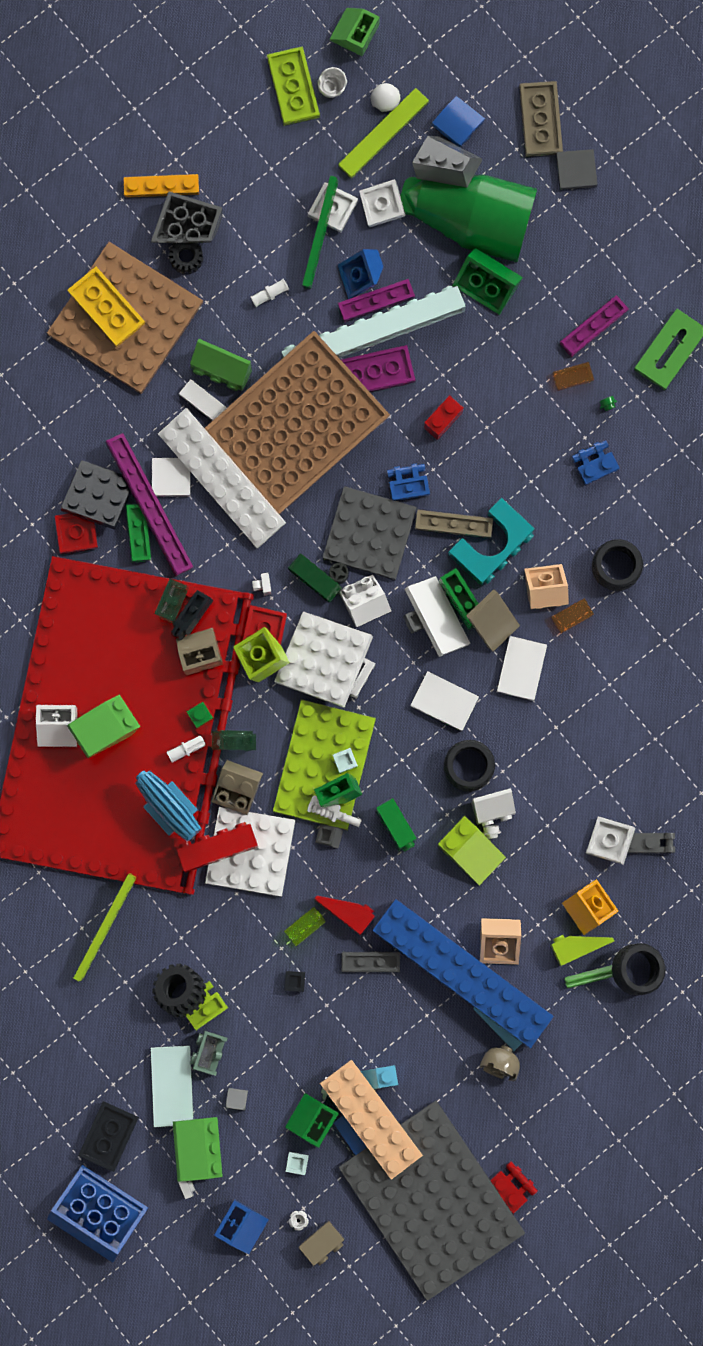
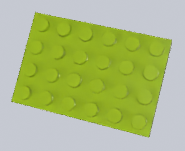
(310, 764)

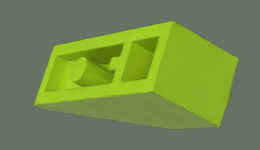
(573, 947)

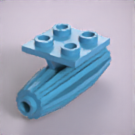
(168, 806)

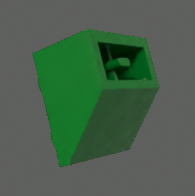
(311, 1120)

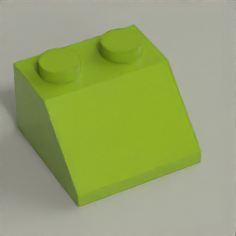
(261, 655)

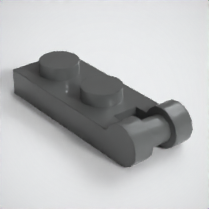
(651, 843)

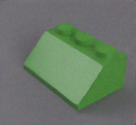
(220, 365)
(197, 1149)

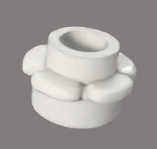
(491, 831)
(298, 1225)

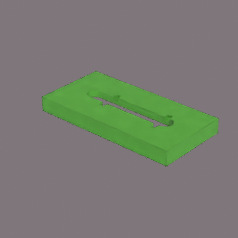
(647, 364)

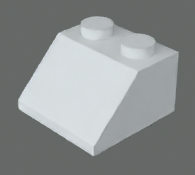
(493, 807)

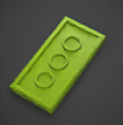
(293, 86)

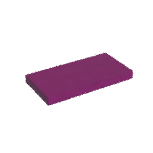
(382, 368)

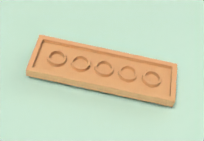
(371, 1119)

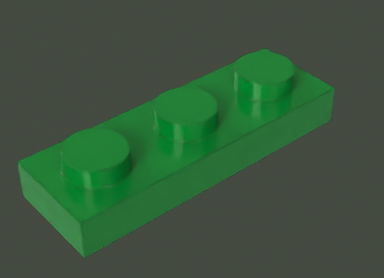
(137, 534)

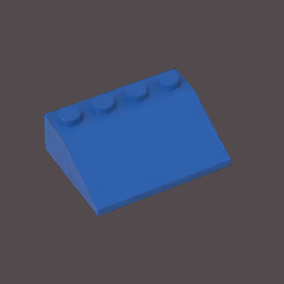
(97, 1213)

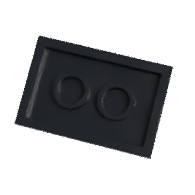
(108, 1136)

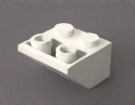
(365, 600)
(52, 725)

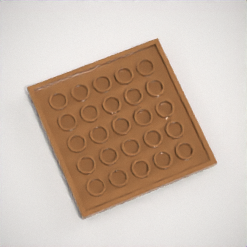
(154, 297)

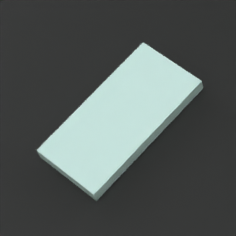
(171, 1085)

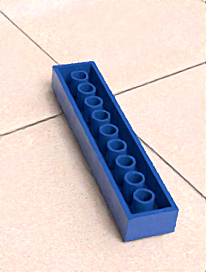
(463, 973)

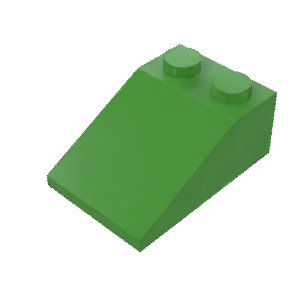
(104, 726)

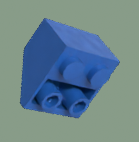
(241, 1227)

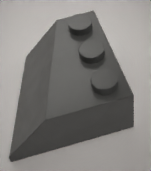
(445, 162)
(187, 220)

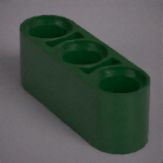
(314, 578)

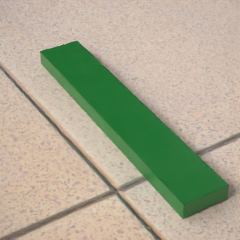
(320, 232)

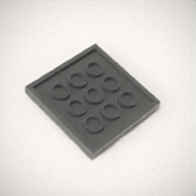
(369, 533)

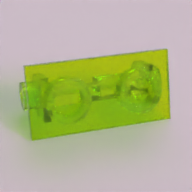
(305, 926)

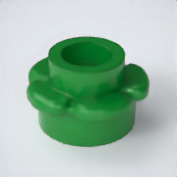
(608, 403)

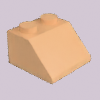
(546, 586)
(500, 941)

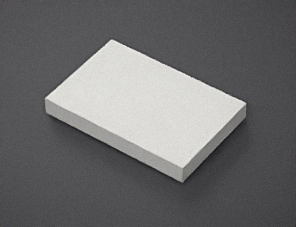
(521, 668)
(444, 701)

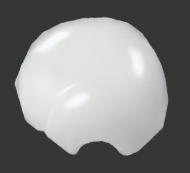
(332, 82)
(385, 97)

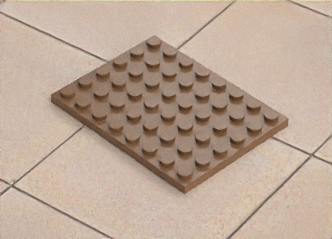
(297, 422)

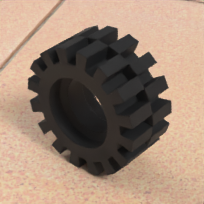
(186, 266)

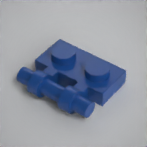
(597, 468)
(411, 487)

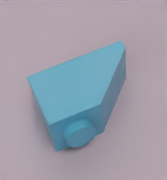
(381, 1077)

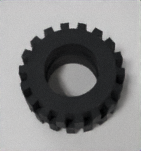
(169, 981)

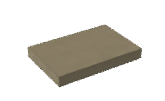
(493, 620)

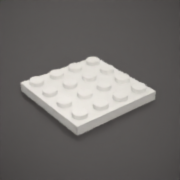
(324, 659)
(260, 868)

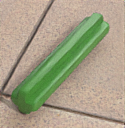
(588, 977)

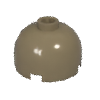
(501, 1063)

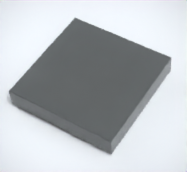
(576, 169)

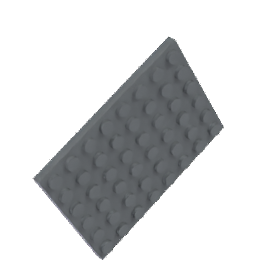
(440, 1209)

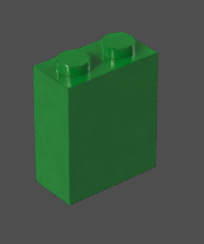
(396, 825)

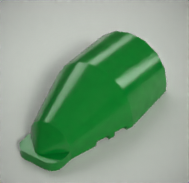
(483, 216)

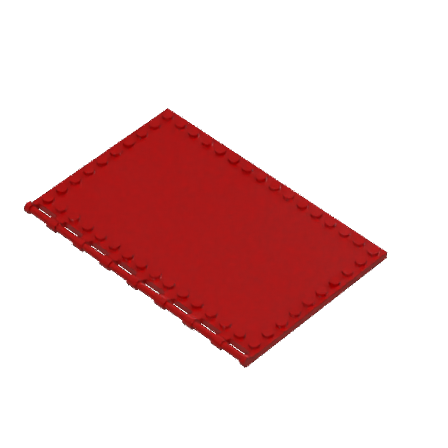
(89, 646)

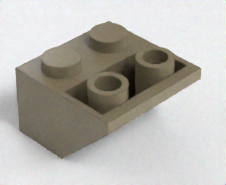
(199, 651)
(237, 787)

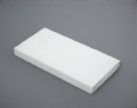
(437, 616)

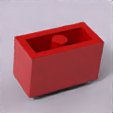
(443, 417)

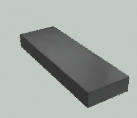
(370, 961)

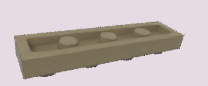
(454, 524)

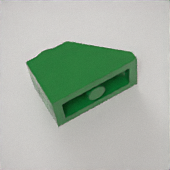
(338, 791)

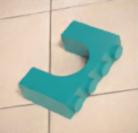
(483, 567)

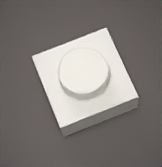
(187, 1188)

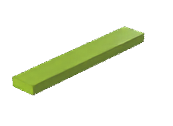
(383, 133)
(107, 923)

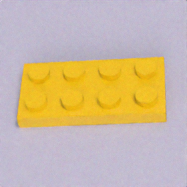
(106, 306)

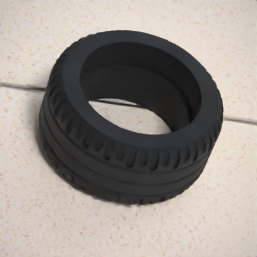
(619, 545)
(469, 745)
(657, 969)

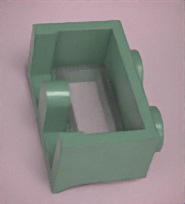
(208, 1052)

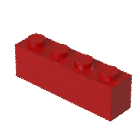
(217, 848)

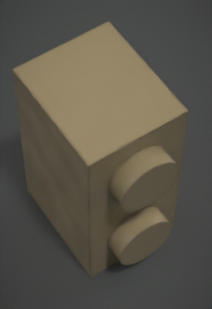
(322, 1243)

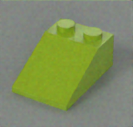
(471, 850)

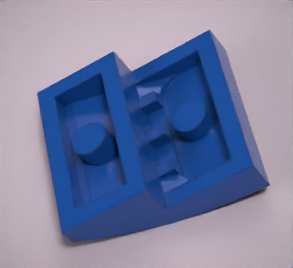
(458, 121)

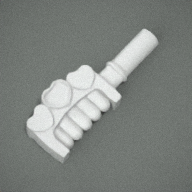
(331, 812)

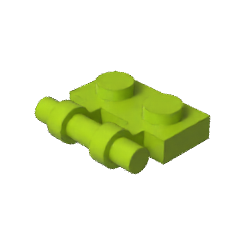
(208, 1010)

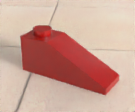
(350, 913)

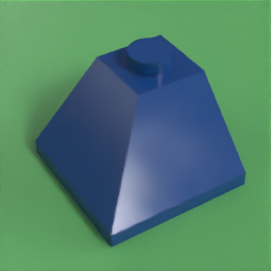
(360, 271)

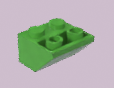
(355, 30)

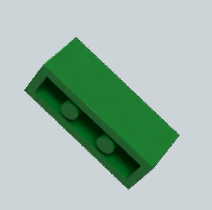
(459, 595)

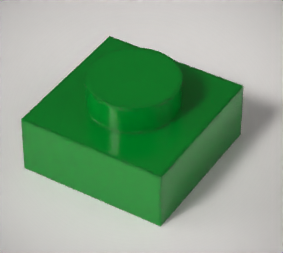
(199, 715)

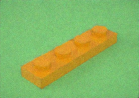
(160, 185)

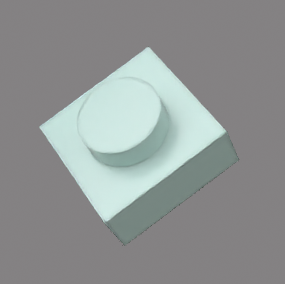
(345, 760)
(297, 1163)

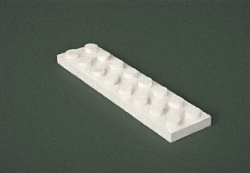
(222, 478)

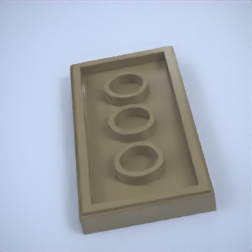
(540, 118)

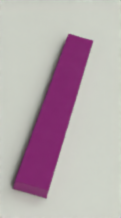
(149, 504)

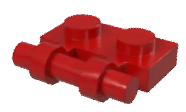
(508, 1191)

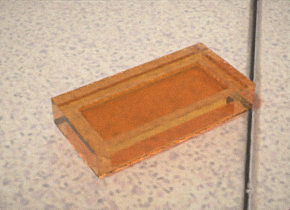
(573, 376)
(572, 616)

